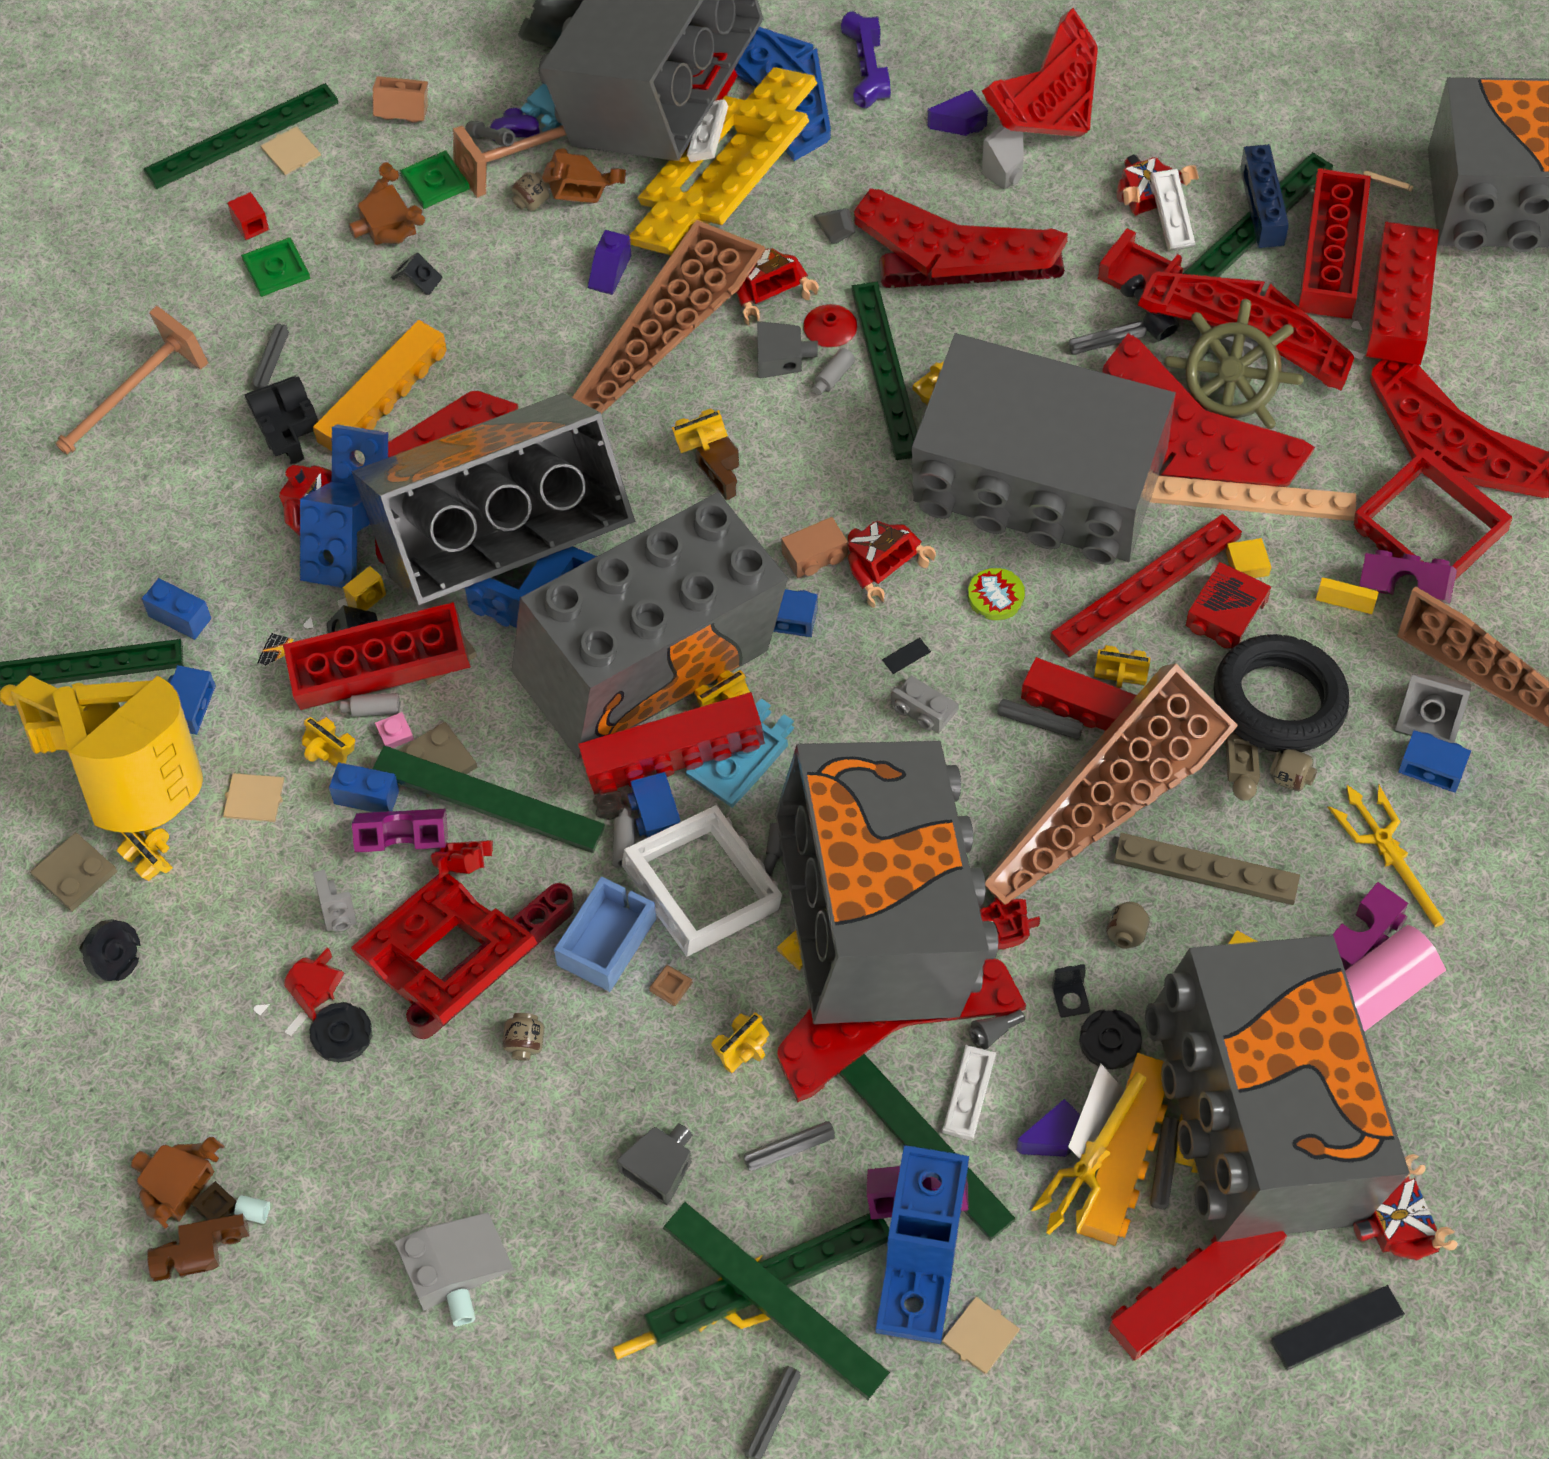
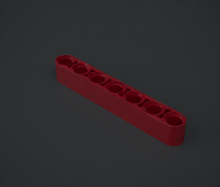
(899, 273)
(540, 908)

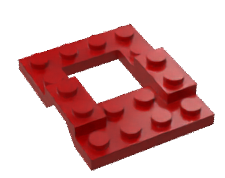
(422, 922)

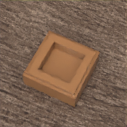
(670, 985)

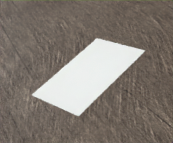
(1096, 1111)

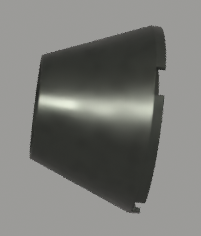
(547, 21)

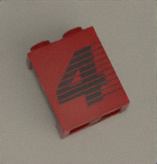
(1227, 605)

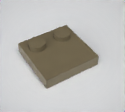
(442, 748)
(73, 871)

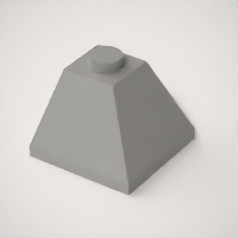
(1003, 157)
(1434, 706)

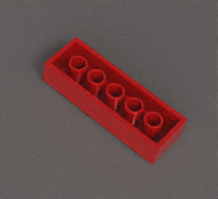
(1334, 243)
(1402, 293)
(376, 656)
(673, 743)

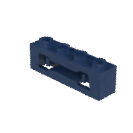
(1264, 196)

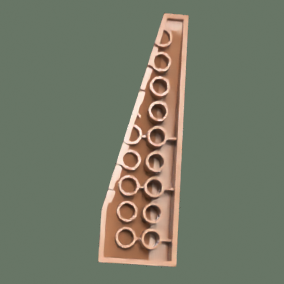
(688, 289)
(1474, 654)
(1143, 754)

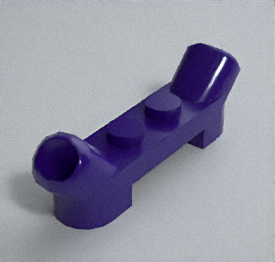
(876, 81)

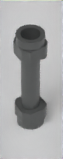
(502, 136)

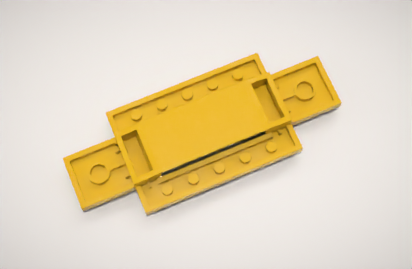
(764, 131)

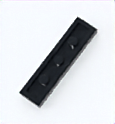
(1337, 1327)

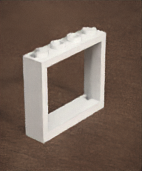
(711, 820)

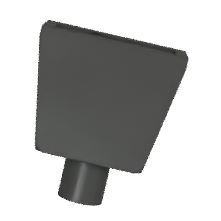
(781, 349)
(658, 1161)

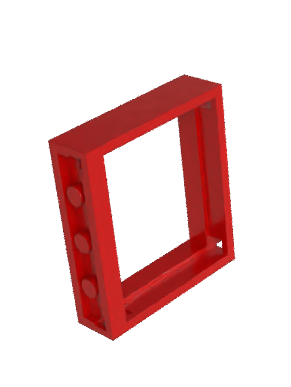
(1453, 484)

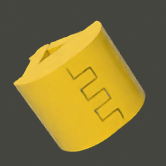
(129, 759)

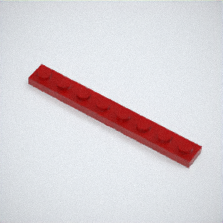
(1145, 585)

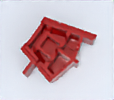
(462, 856)
(1010, 921)
(313, 982)

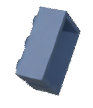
(605, 934)

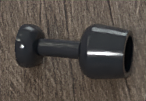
(1157, 324)

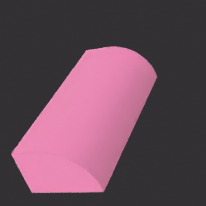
(1392, 974)

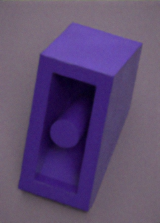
(959, 115)
(609, 261)
(1051, 1133)

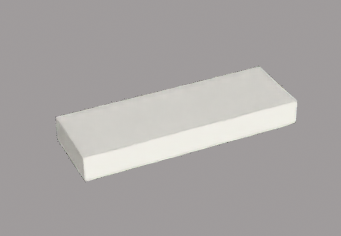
(707, 136)
(1172, 209)
(969, 1093)

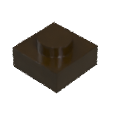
(214, 1203)

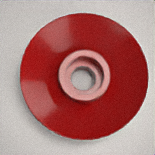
(830, 333)

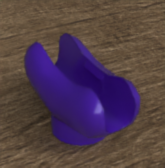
(518, 123)

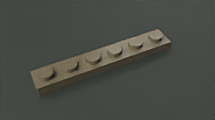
(1207, 868)

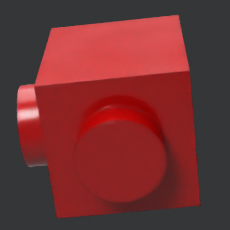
(247, 210)

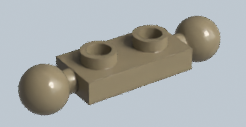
(1242, 766)

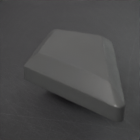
(836, 224)

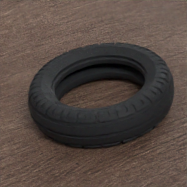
(1291, 654)

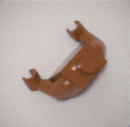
(577, 179)
(384, 212)
(174, 1177)

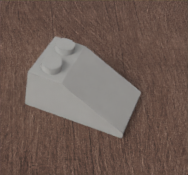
(452, 1257)

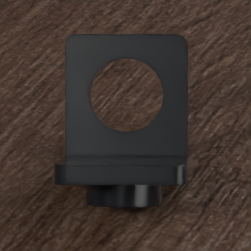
(419, 272)
(350, 617)
(1066, 981)

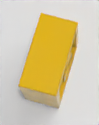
(1249, 557)
(365, 589)

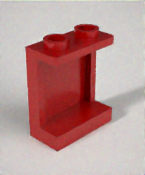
(1130, 259)

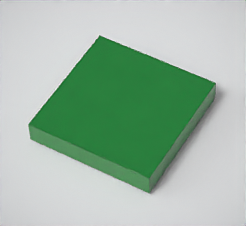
(434, 179)
(275, 266)

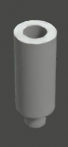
(833, 371)
(372, 705)
(622, 836)

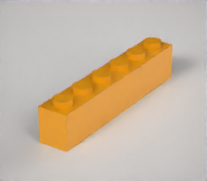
(384, 382)
(1126, 1162)

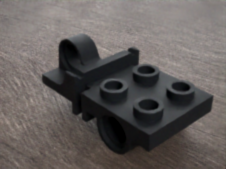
(283, 416)

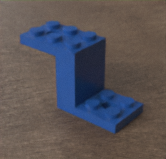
(336, 511)
(503, 601)
(922, 1244)

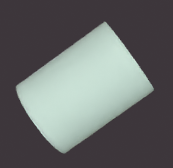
(252, 1209)
(460, 1307)

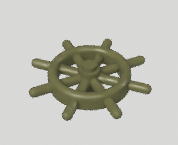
(1234, 368)

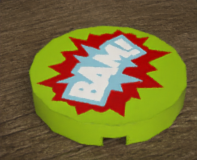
(996, 593)

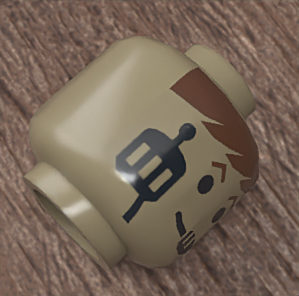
(530, 191)
(1293, 769)
(1128, 924)
(523, 1036)

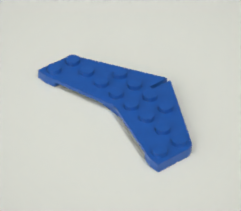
(781, 51)

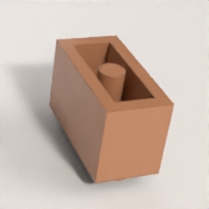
(400, 99)
(814, 547)

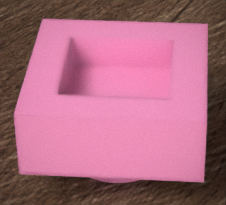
(394, 730)

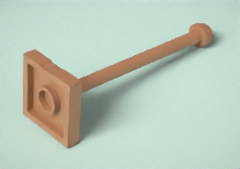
(474, 162)
(176, 339)

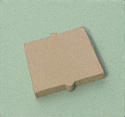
(290, 150)
(1389, 181)
(253, 797)
(980, 1335)

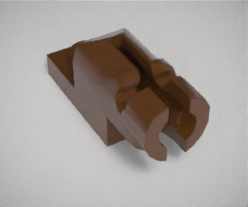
(718, 465)
(196, 1247)

